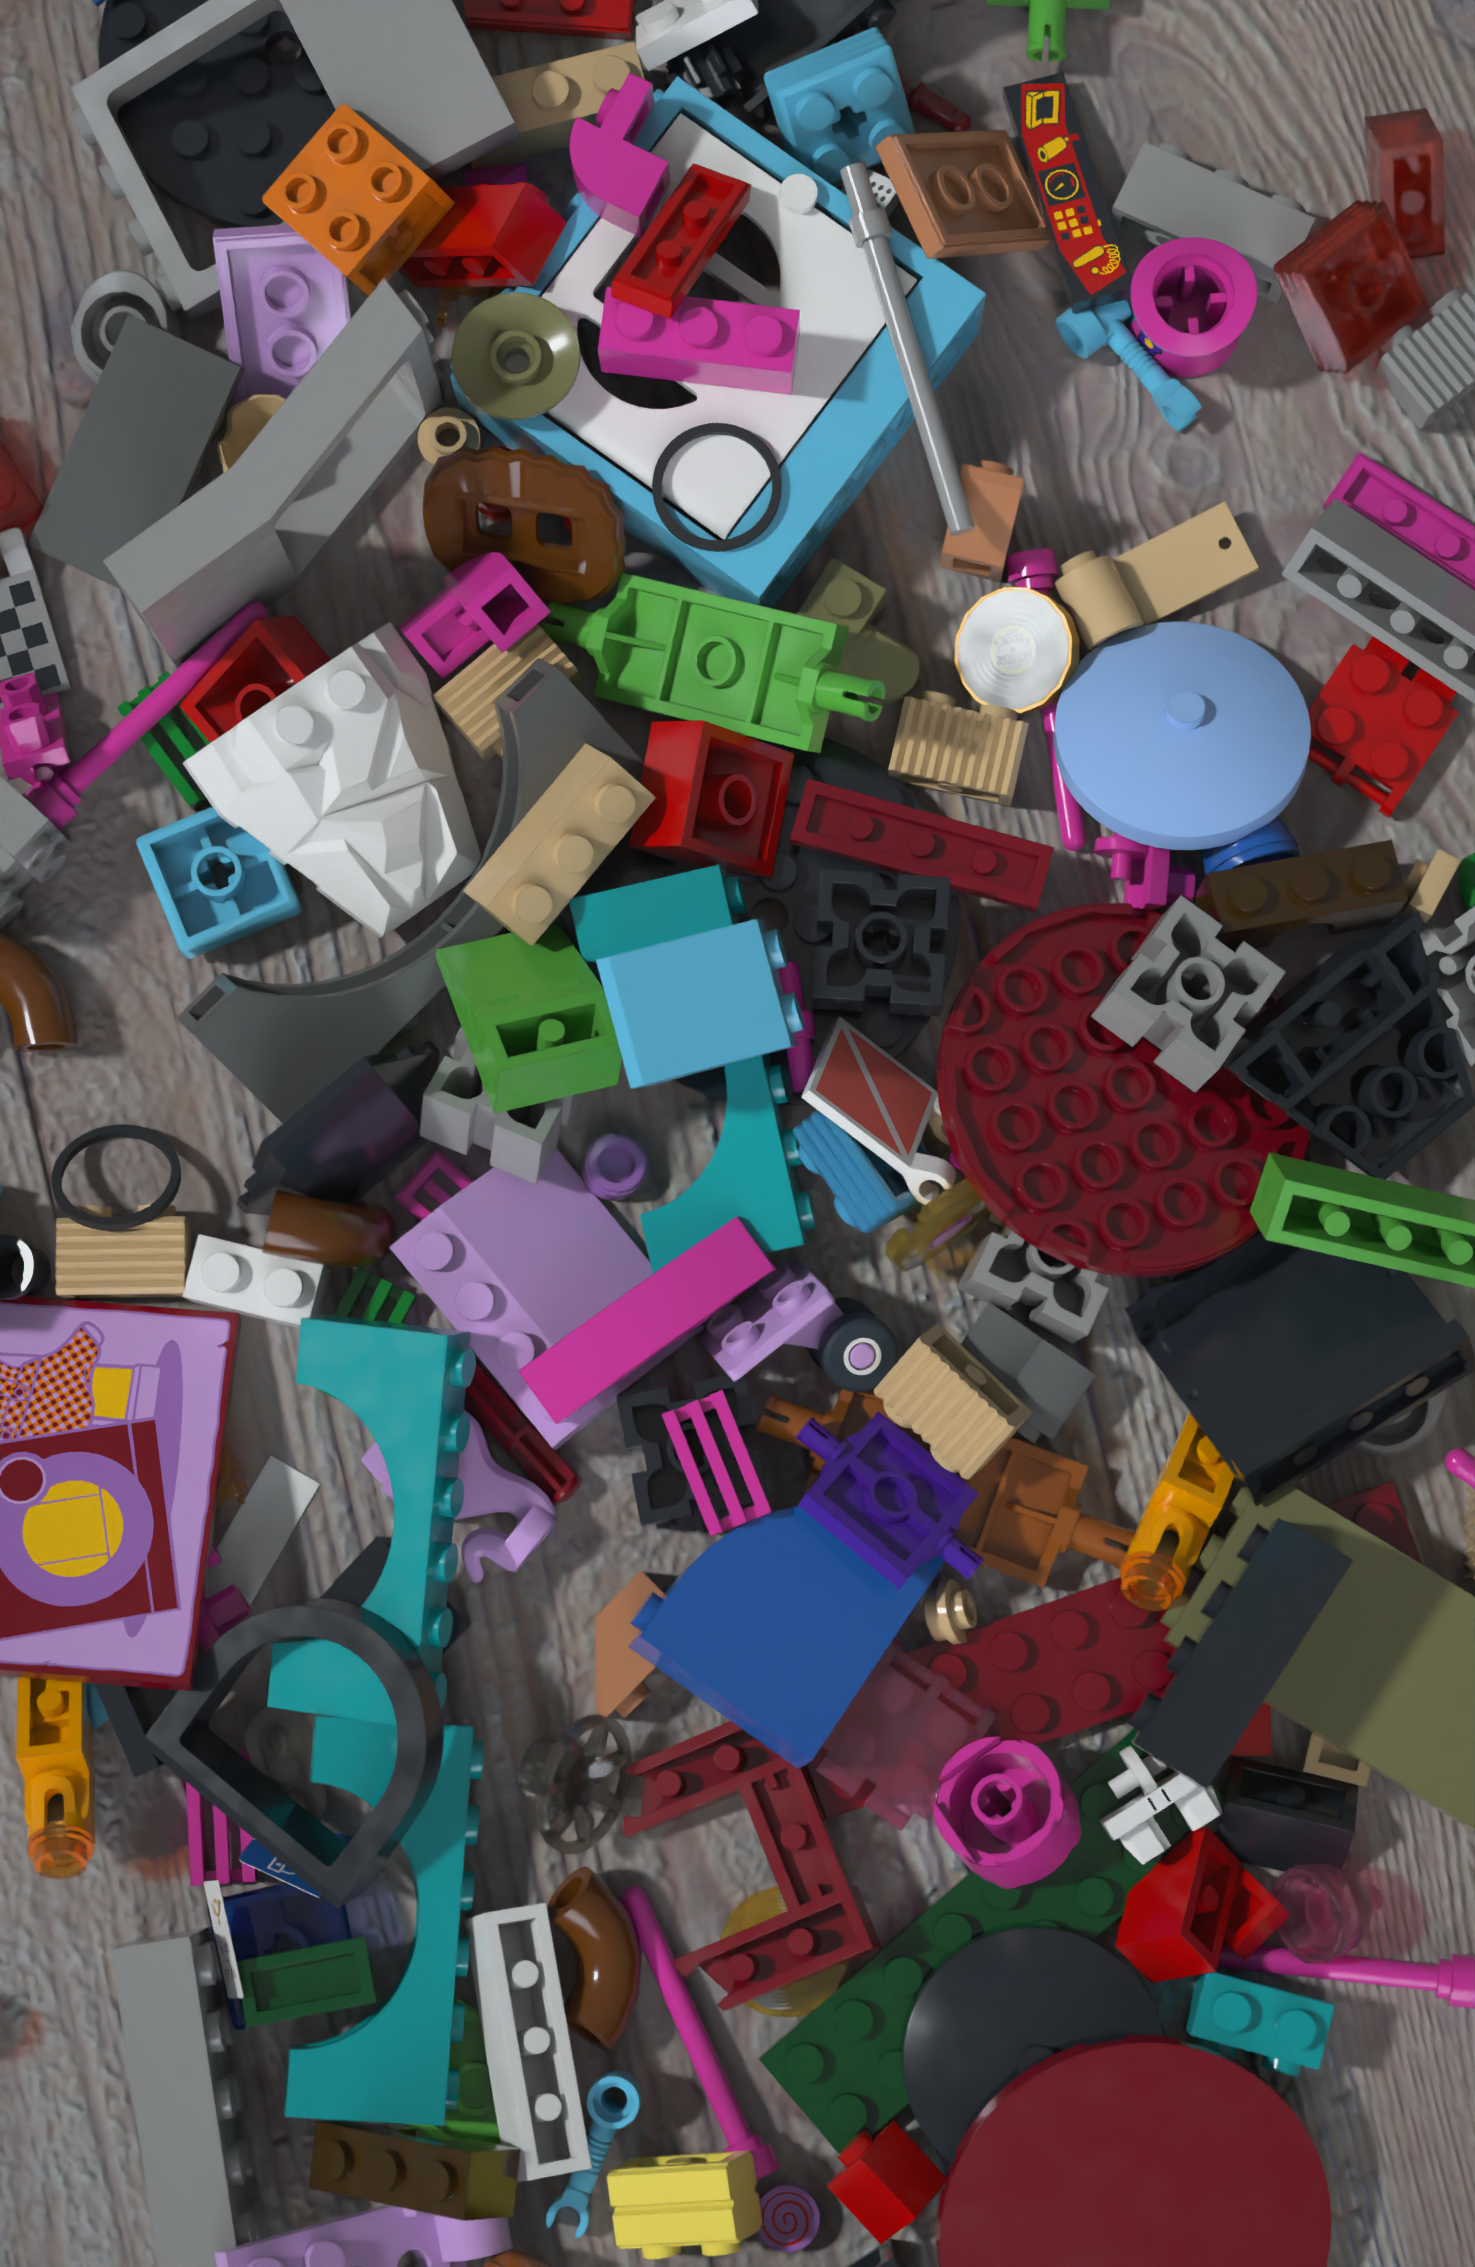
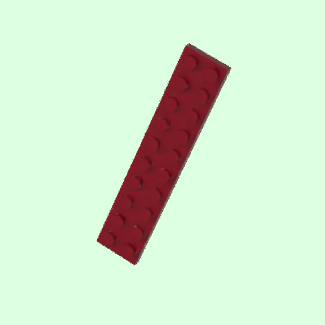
(1079, 1655)

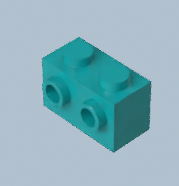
(1260, 2018)

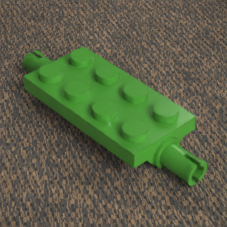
(718, 661)

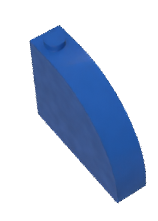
(777, 1628)

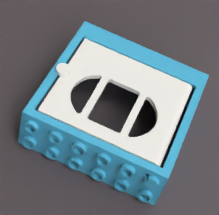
(839, 320)

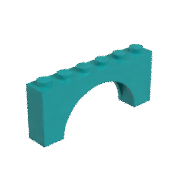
(756, 1154)
(411, 1398)
(399, 2055)

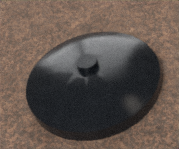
(1004, 2009)

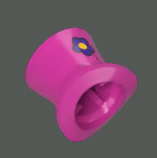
(1191, 304)

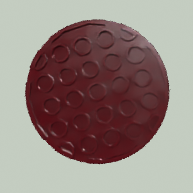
(1081, 1132)
(1136, 2162)

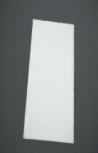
(261, 1529)

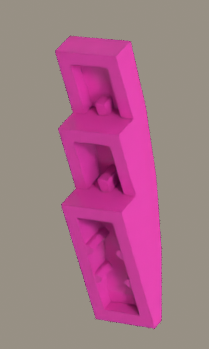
(647, 1320)

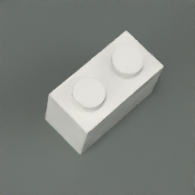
(255, 1282)

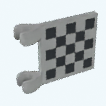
(26, 628)

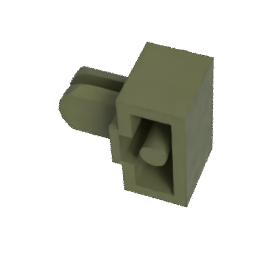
(869, 653)

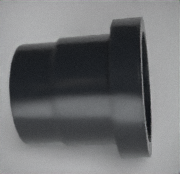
(36, 1270)

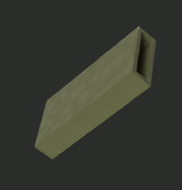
(1381, 1665)

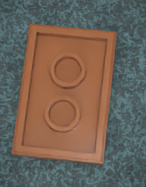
(964, 192)

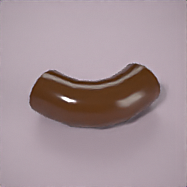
(34, 1000)
(329, 1231)
(605, 1955)

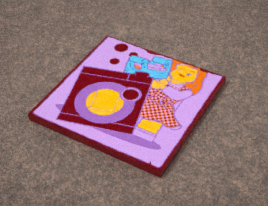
(109, 1486)

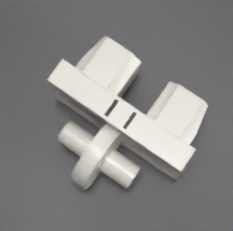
(1134, 1820)

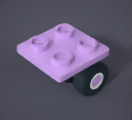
(800, 1311)

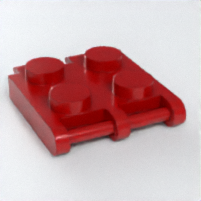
(1379, 721)

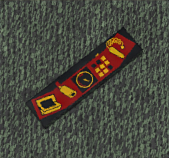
(1068, 192)

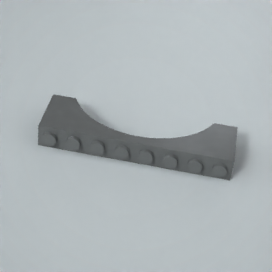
(303, 1036)

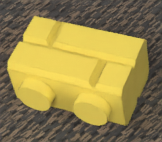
(685, 2203)

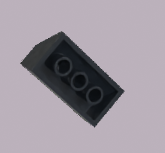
(1239, 1652)

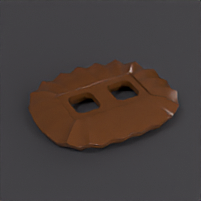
(527, 487)

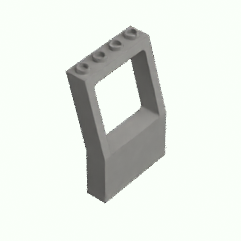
(391, 61)
(293, 486)

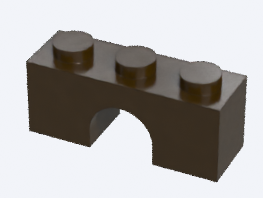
(1337, 887)
(414, 2173)

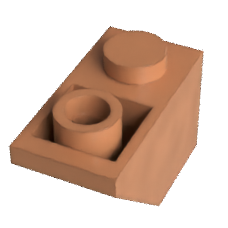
(994, 506)
(617, 1667)

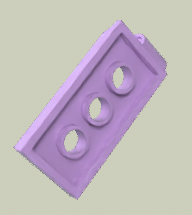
(375, 2240)

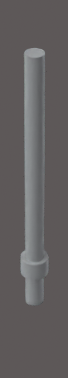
(871, 232)

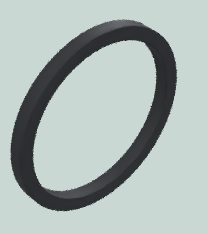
(713, 429)
(127, 1221)

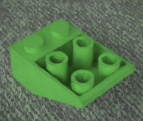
(531, 1018)

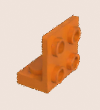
(357, 200)

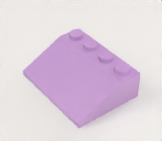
(526, 1271)

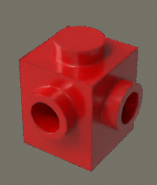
(885, 2180)

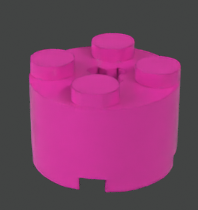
(1027, 1840)

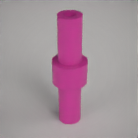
(801, 1056)

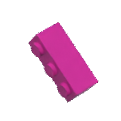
(703, 343)

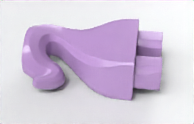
(489, 1491)

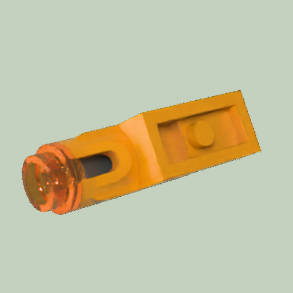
(1175, 1521)
(58, 1774)

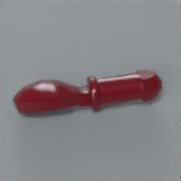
(935, 107)

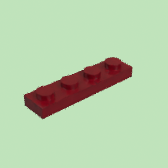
(921, 844)

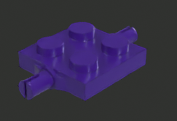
(888, 1499)

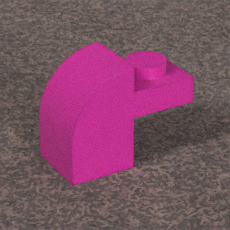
(609, 170)
(479, 604)

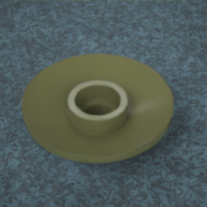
(512, 326)

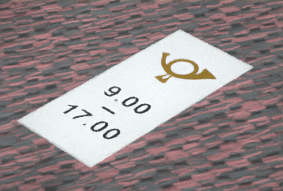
(223, 1939)

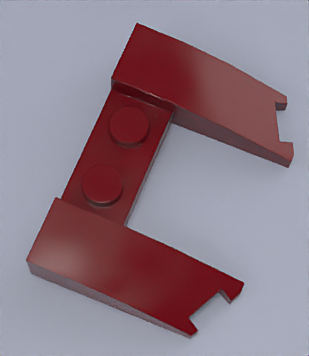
(824, 1913)

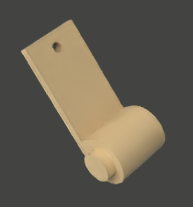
(1155, 577)

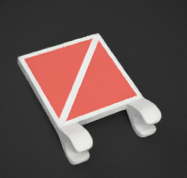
(880, 1106)

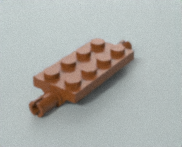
(1023, 1500)

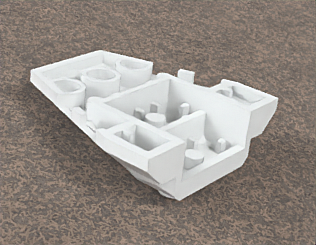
(350, 784)

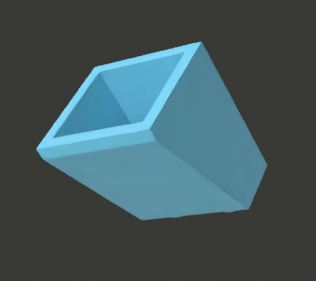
(700, 1002)

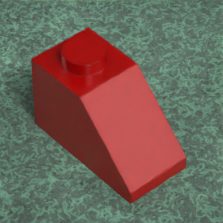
(1180, 1910)

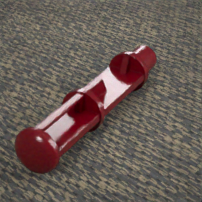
(520, 1438)

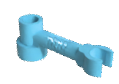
(1103, 325)
(607, 2118)

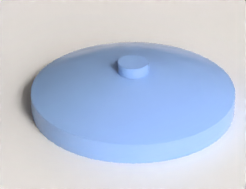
(1182, 735)

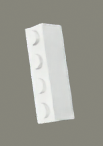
(527, 2040)

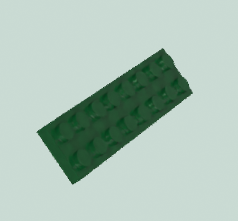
(847, 2053)

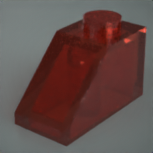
(1408, 175)

